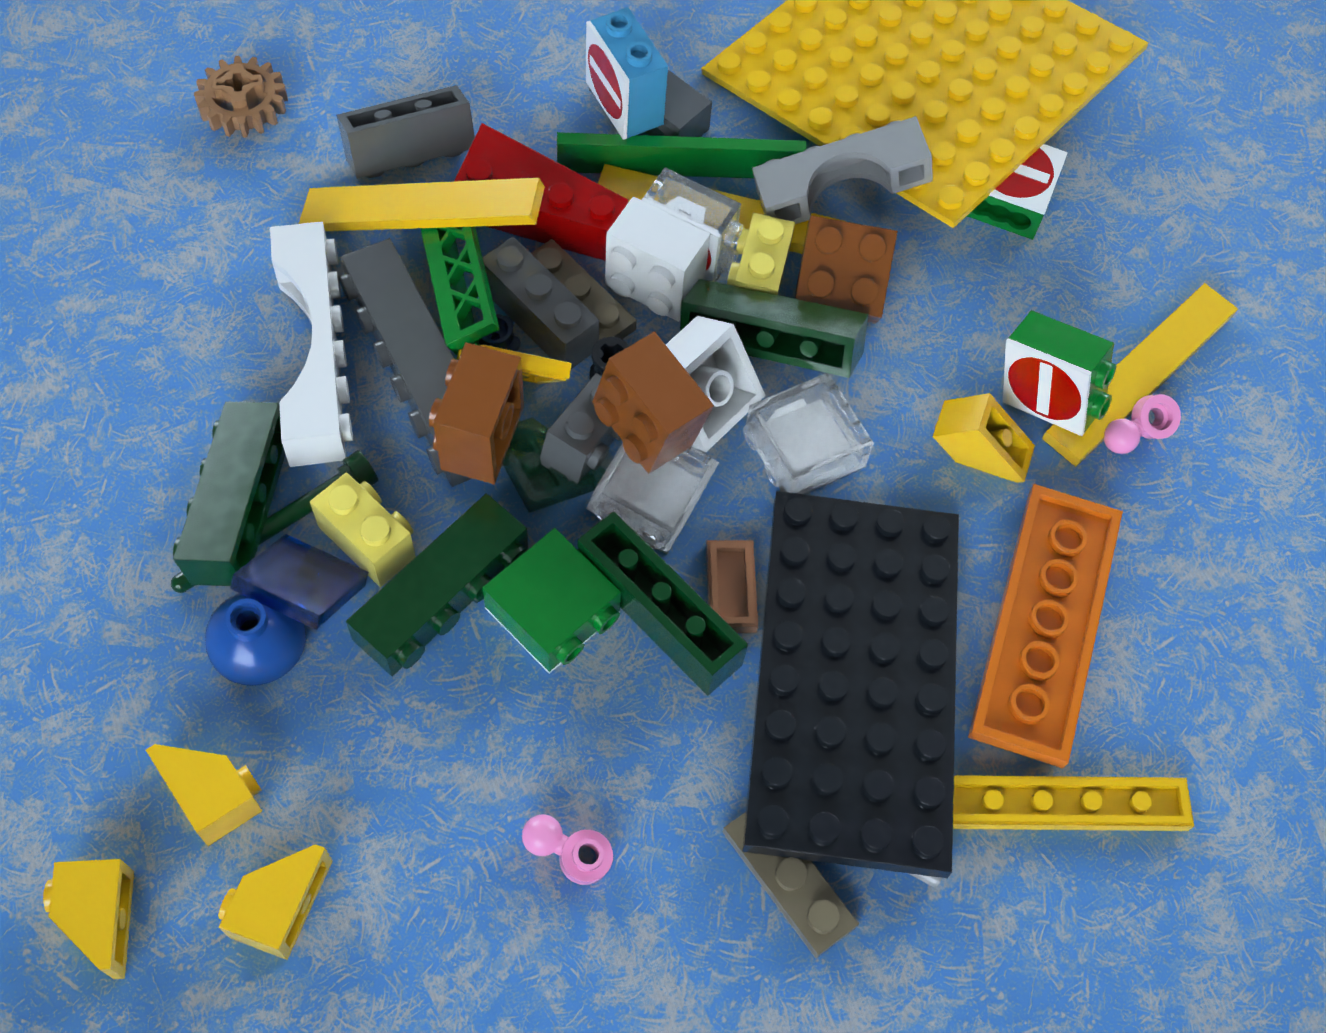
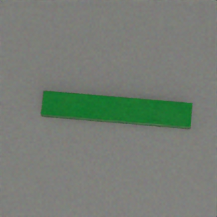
(679, 154)

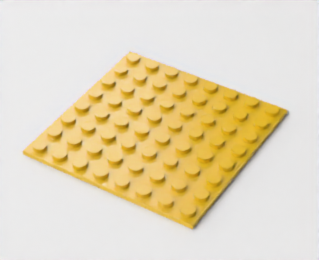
(975, 73)

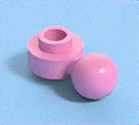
(1124, 435)
(544, 836)

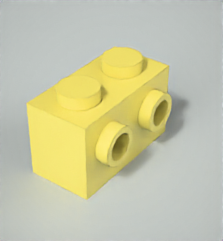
(763, 253)
(364, 528)

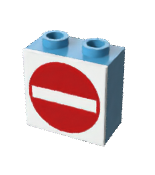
(626, 72)

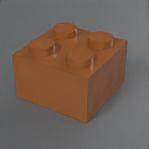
(846, 266)
(651, 402)
(478, 412)

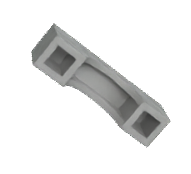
(888, 155)

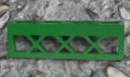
(450, 288)

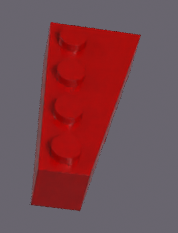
(572, 207)

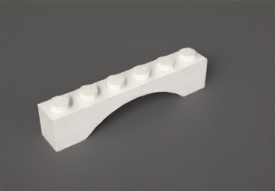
(312, 409)

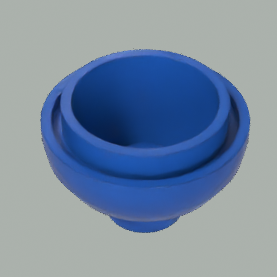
(255, 654)

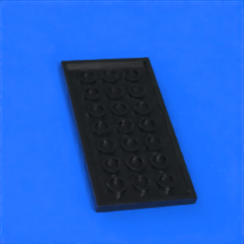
(856, 687)

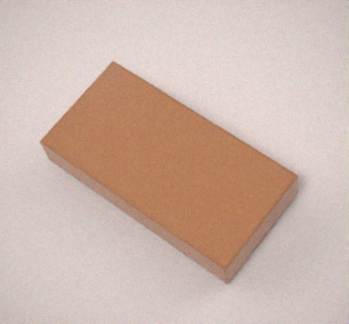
(733, 583)

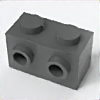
(578, 437)

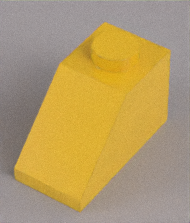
(984, 437)
(207, 789)
(275, 901)
(93, 909)

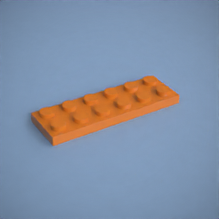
(1046, 627)

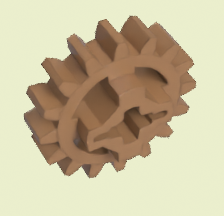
(241, 96)

